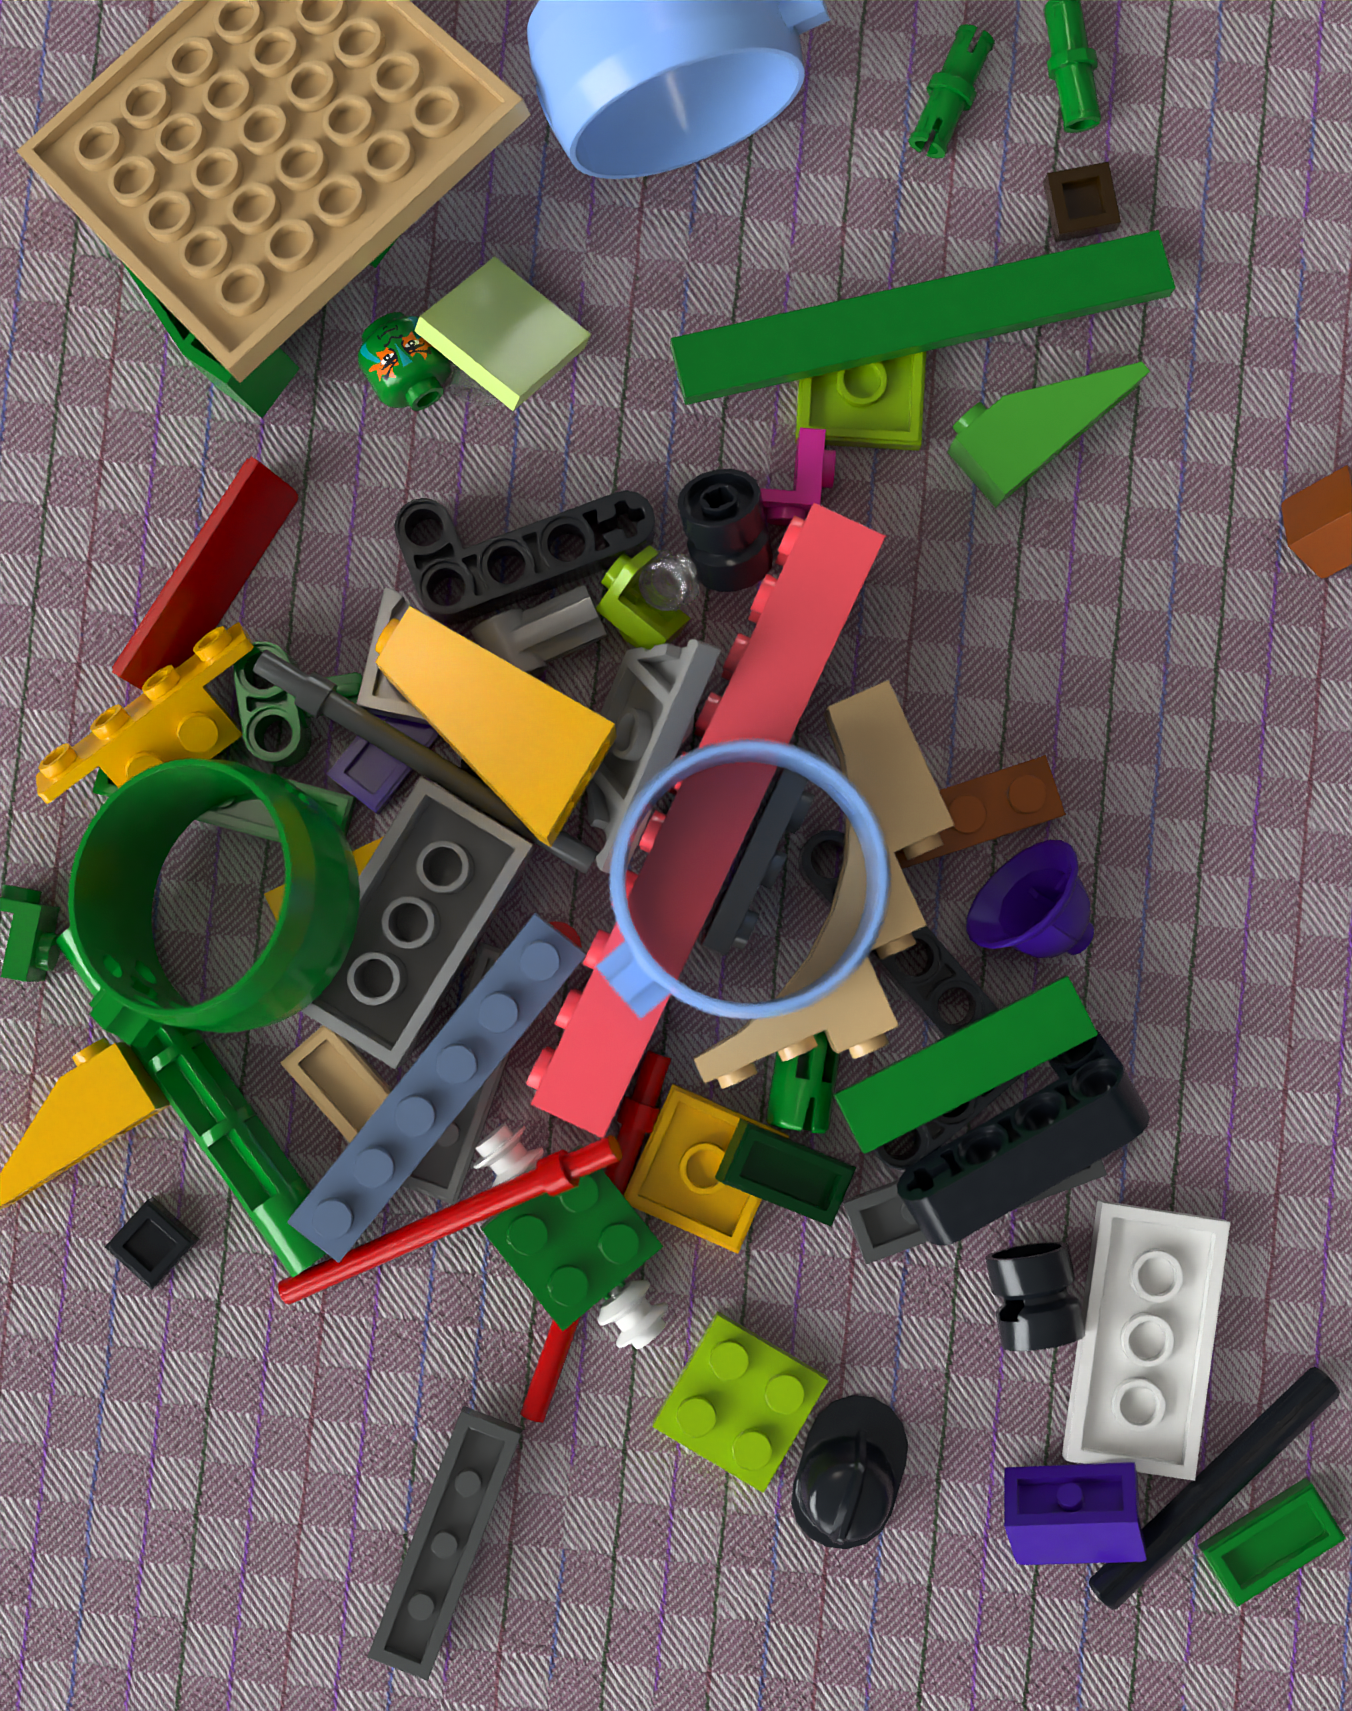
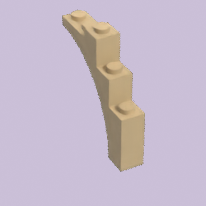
(892, 775)

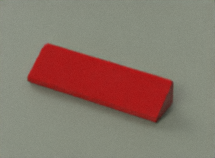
(209, 573)

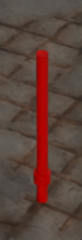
(637, 1117)
(552, 1175)

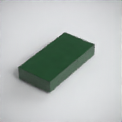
(785, 1172)

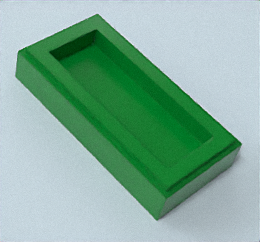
(1271, 1542)

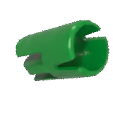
(804, 1089)

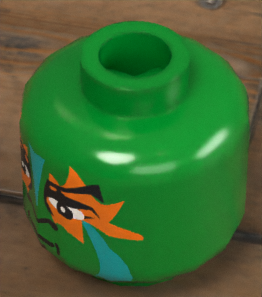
(402, 363)

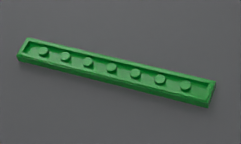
(921, 317)

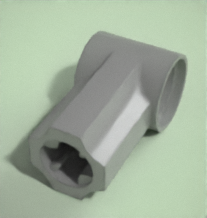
(542, 632)

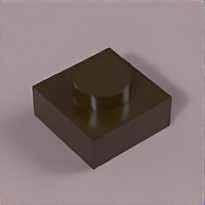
(1081, 201)

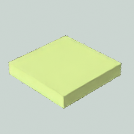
(502, 333)

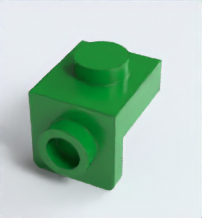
(32, 935)

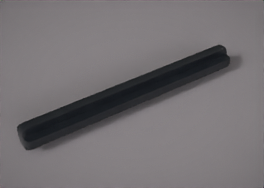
(1218, 1484)

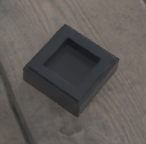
(152, 1243)

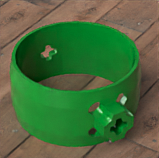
(116, 885)

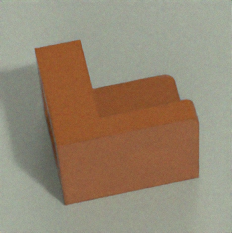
(1321, 523)

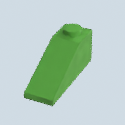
(1031, 427)

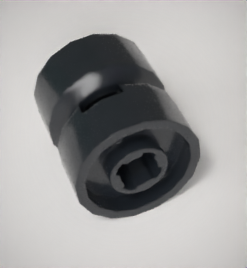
(726, 529)
(1035, 1297)

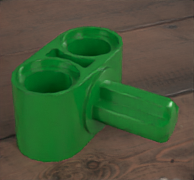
(265, 706)

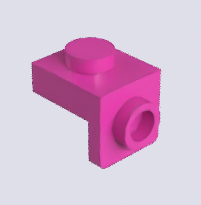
(812, 472)

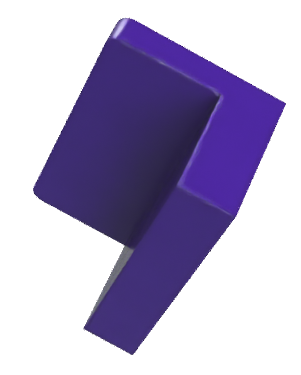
(1073, 1514)

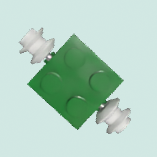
(574, 1244)

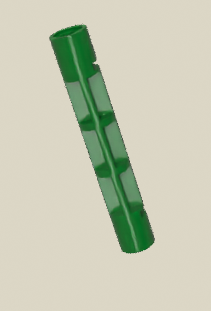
(223, 1129)

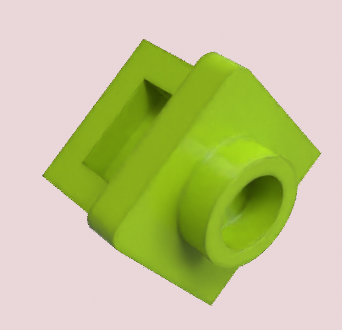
(629, 612)

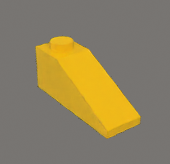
(80, 1116)

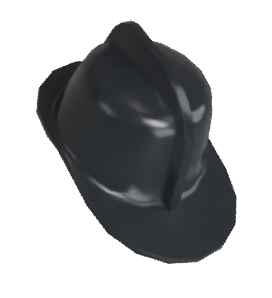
(849, 1472)

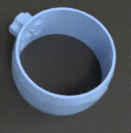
(664, 80)
(632, 968)

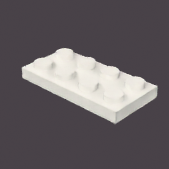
(1146, 1339)

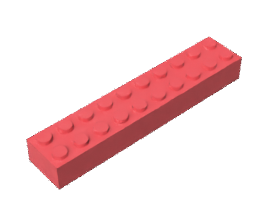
(712, 809)

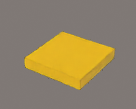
(680, 1168)

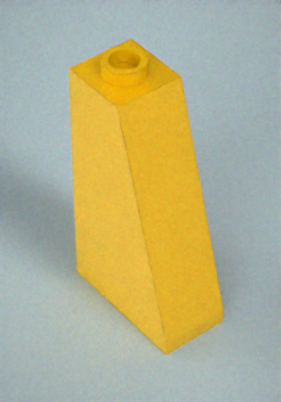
(505, 724)

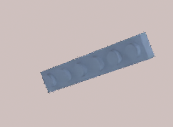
(437, 1087)

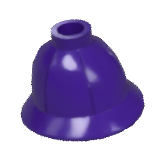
(1034, 904)

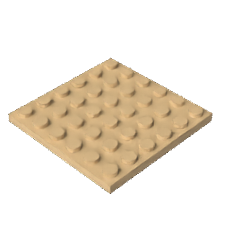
(269, 154)

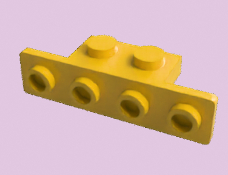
(166, 723)

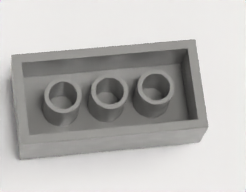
(419, 920)

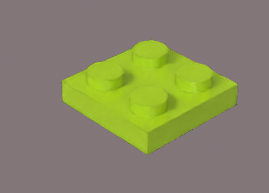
(740, 1401)

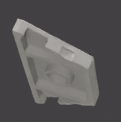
(652, 715)

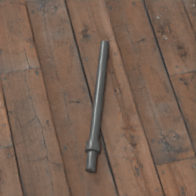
(319, 696)

